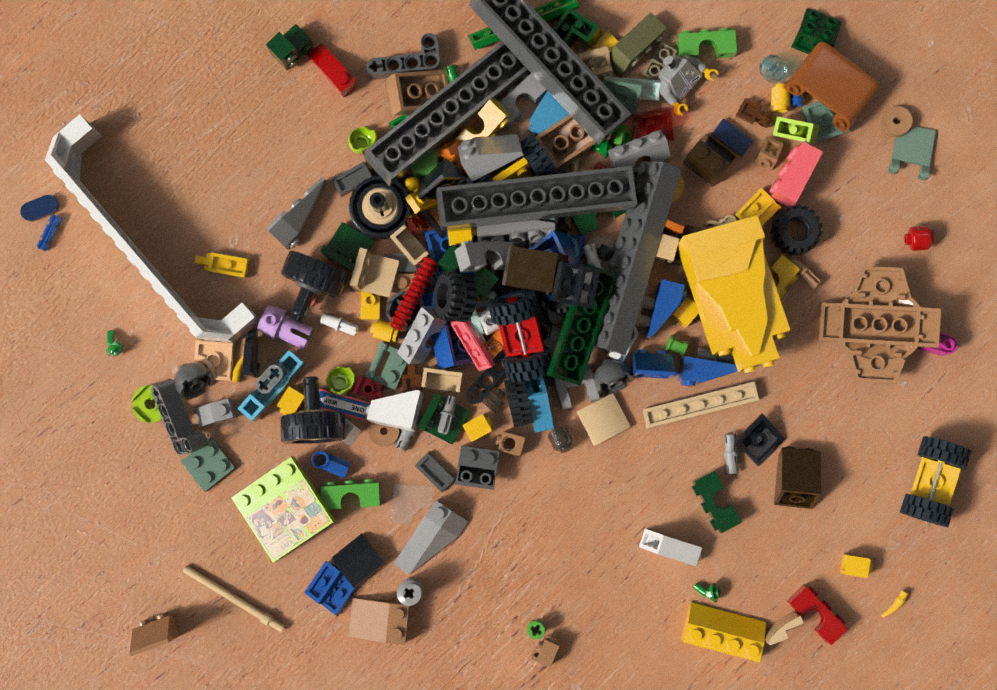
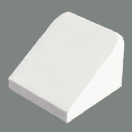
(351, 432)

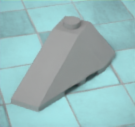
(290, 225)
(516, 232)
(432, 535)

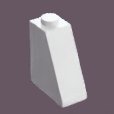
(397, 410)
(670, 547)

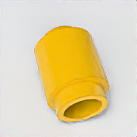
(780, 98)
(383, 331)

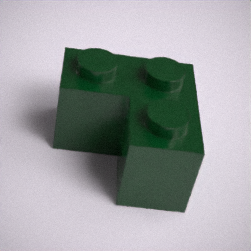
(575, 27)
(290, 46)

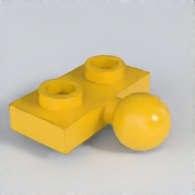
(418, 205)

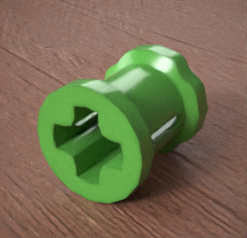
(676, 345)
(537, 635)

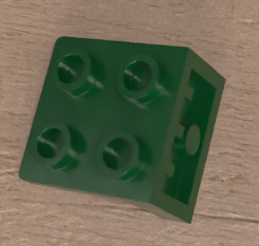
(815, 29)
(345, 246)
(432, 417)

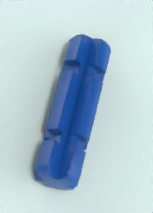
(49, 232)

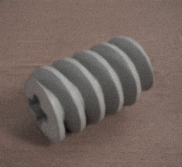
(410, 583)

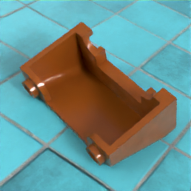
(834, 83)

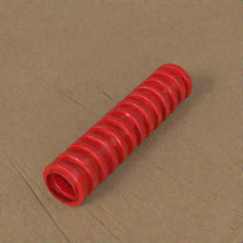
(413, 294)

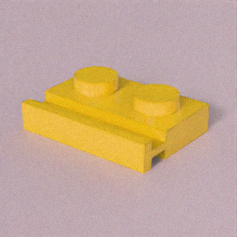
(761, 205)

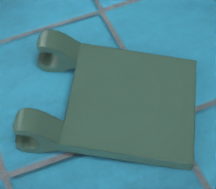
(913, 149)

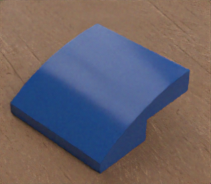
(330, 588)

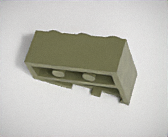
(636, 44)

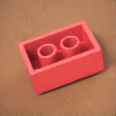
(795, 174)

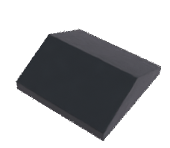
(759, 439)
(358, 560)

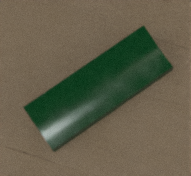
(581, 332)

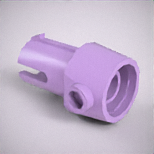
(277, 324)

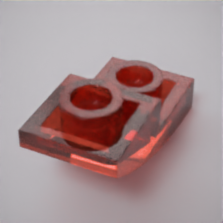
(417, 224)

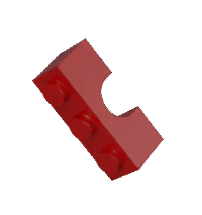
(830, 626)

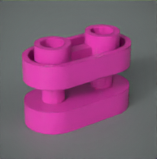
(947, 345)

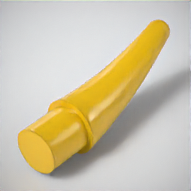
(237, 372)
(899, 601)

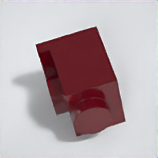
(362, 383)

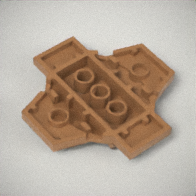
(880, 325)

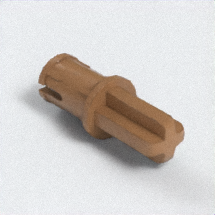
(806, 273)

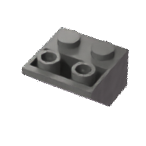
(477, 467)

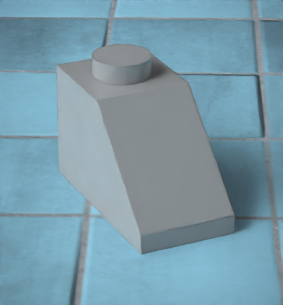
(215, 412)

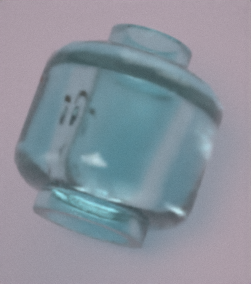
(773, 68)

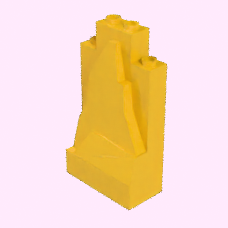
(735, 292)

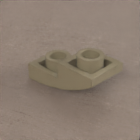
(656, 62)

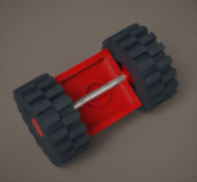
(521, 335)

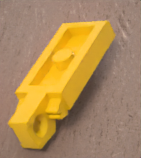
(224, 264)

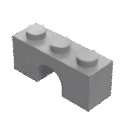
(529, 88)
(652, 145)
(473, 255)
(414, 347)

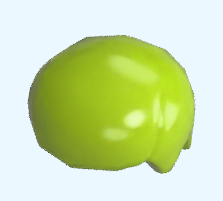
(361, 139)
(340, 380)

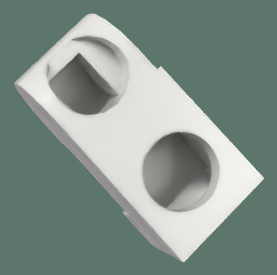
(485, 318)

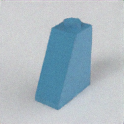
(546, 115)
(539, 404)

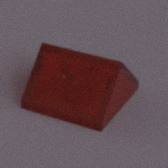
(652, 121)

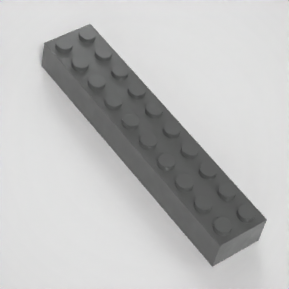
(554, 65)
(444, 113)
(536, 198)
(636, 252)

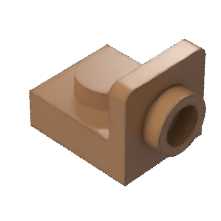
(769, 153)
(402, 282)

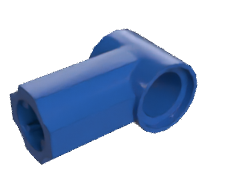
(333, 464)

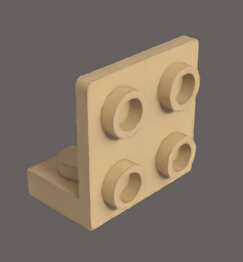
(374, 273)

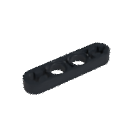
(496, 376)

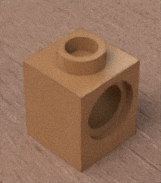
(519, 442)

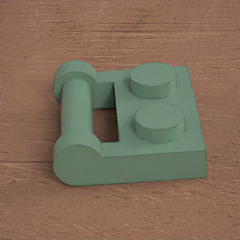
(393, 369)

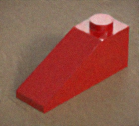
(333, 70)

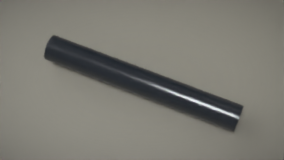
(433, 223)

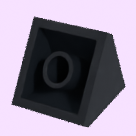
(442, 175)

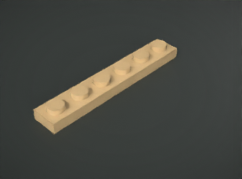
(700, 404)

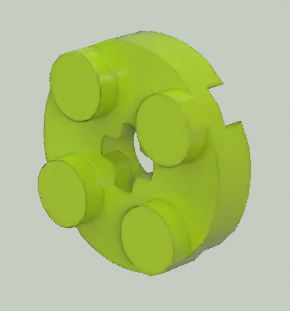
(140, 405)

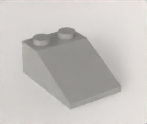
(488, 153)

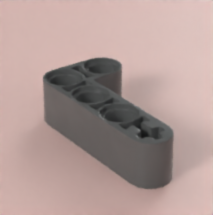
(404, 60)
(176, 419)

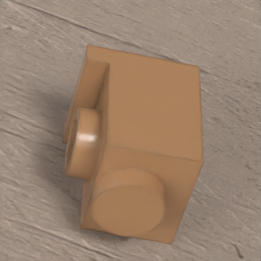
(546, 651)

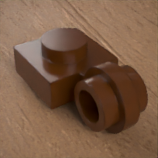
(750, 111)

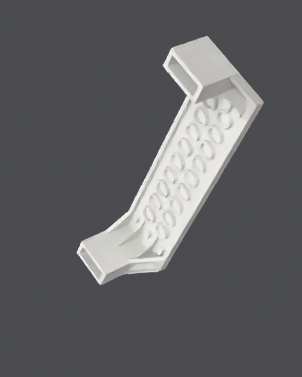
(65, 160)

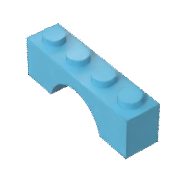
(258, 402)

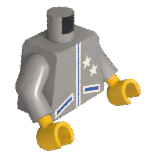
(679, 78)

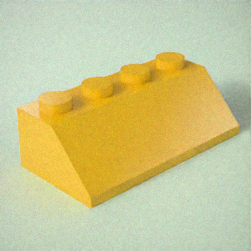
(724, 632)

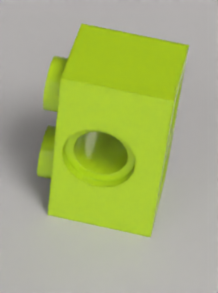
(796, 130)

